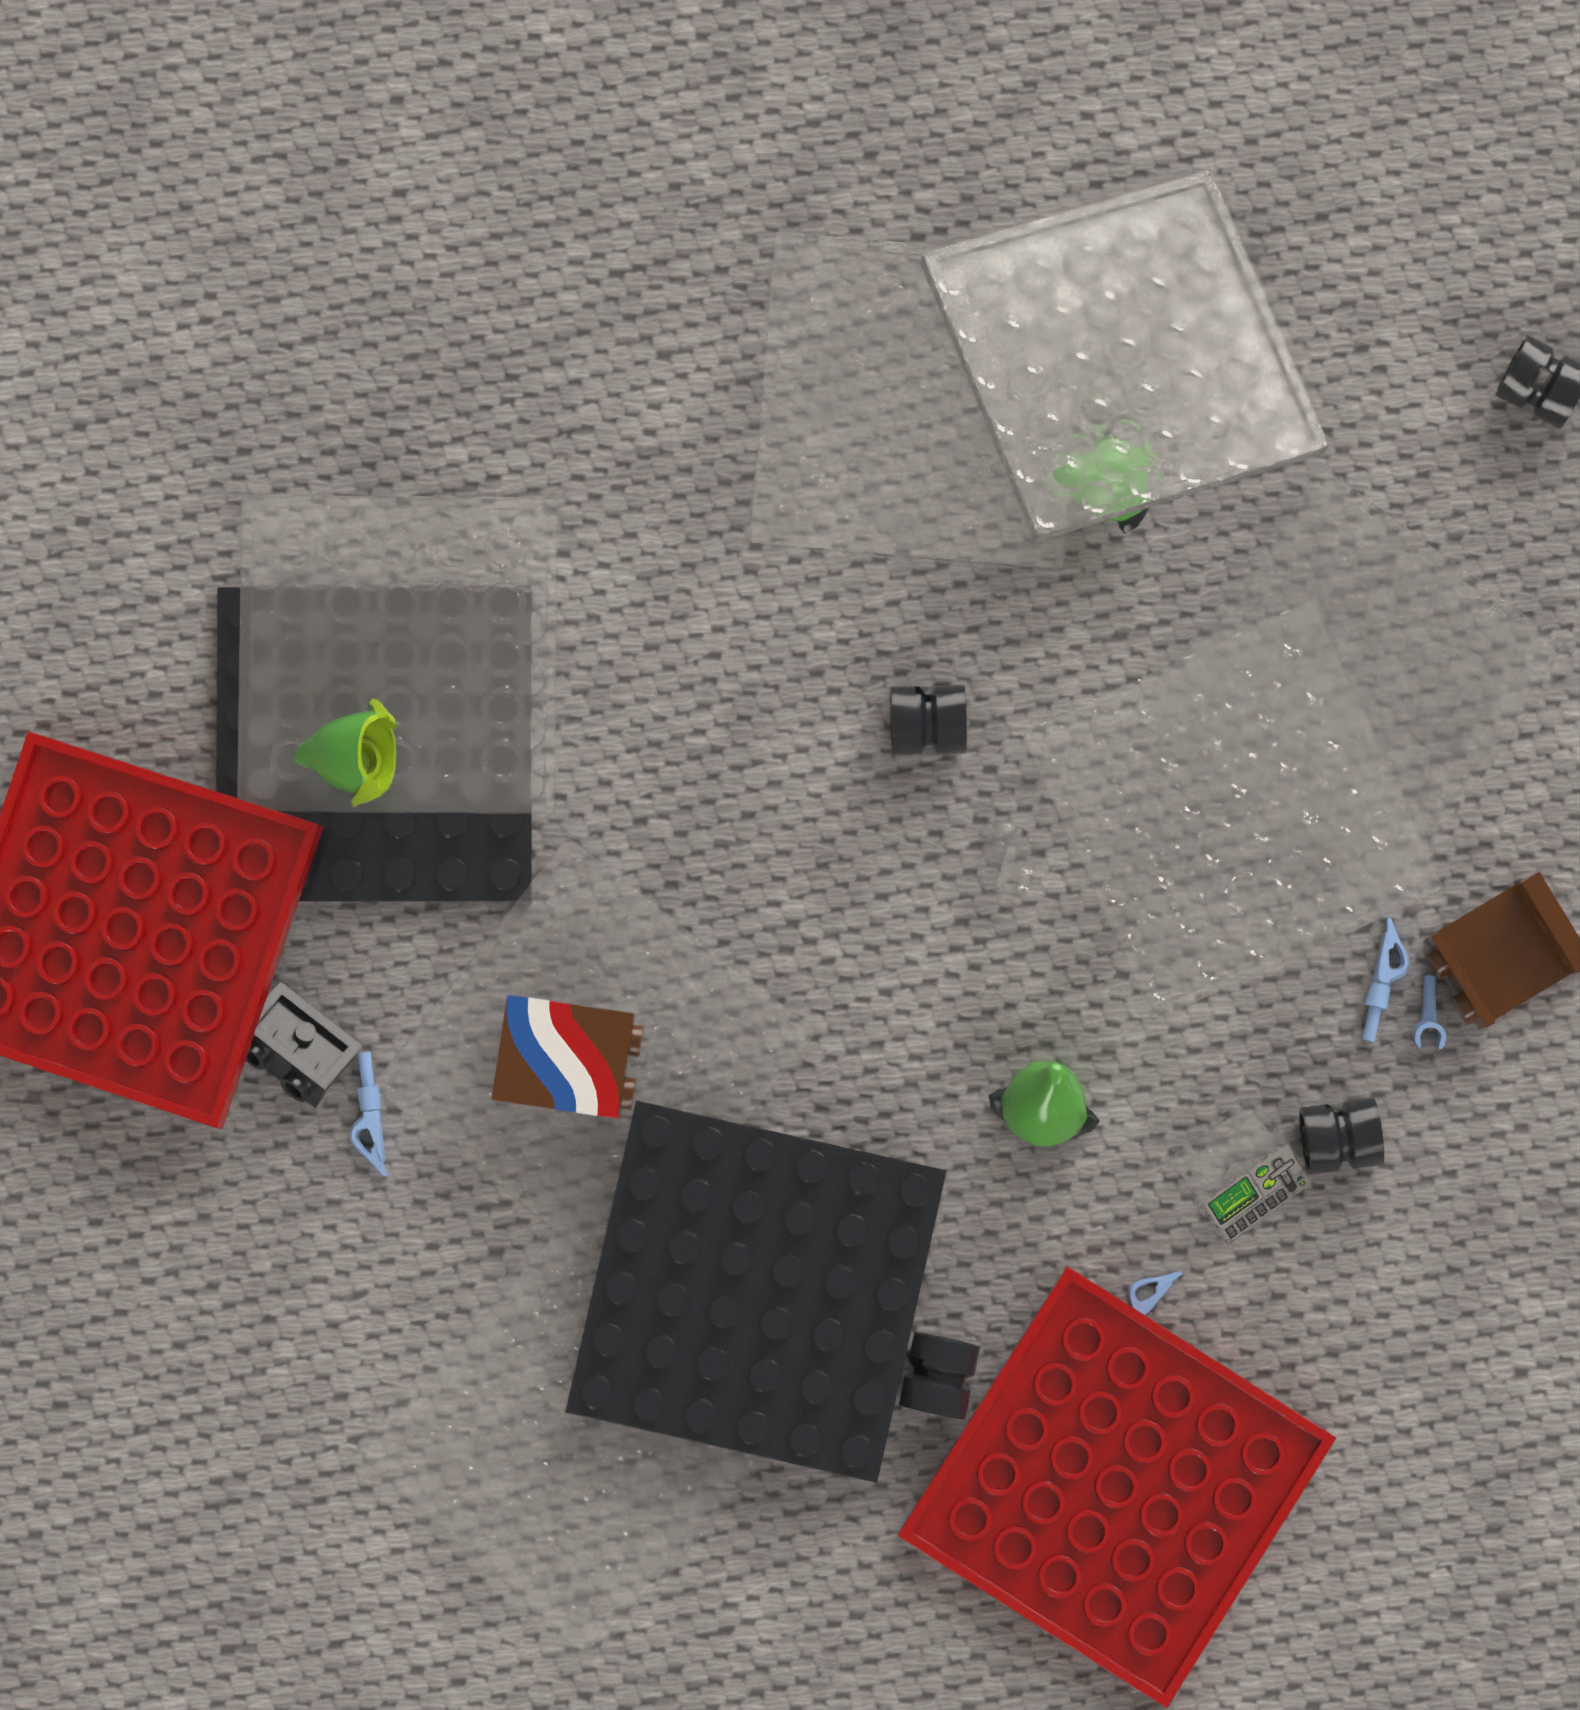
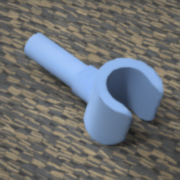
(1429, 1014)

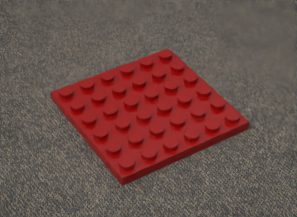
(140, 926)
(1116, 1486)

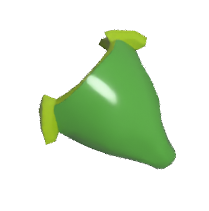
(354, 753)

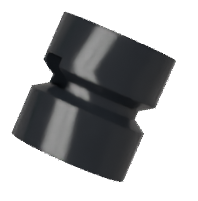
(1558, 392)
(928, 719)
(1341, 1136)
(939, 1375)

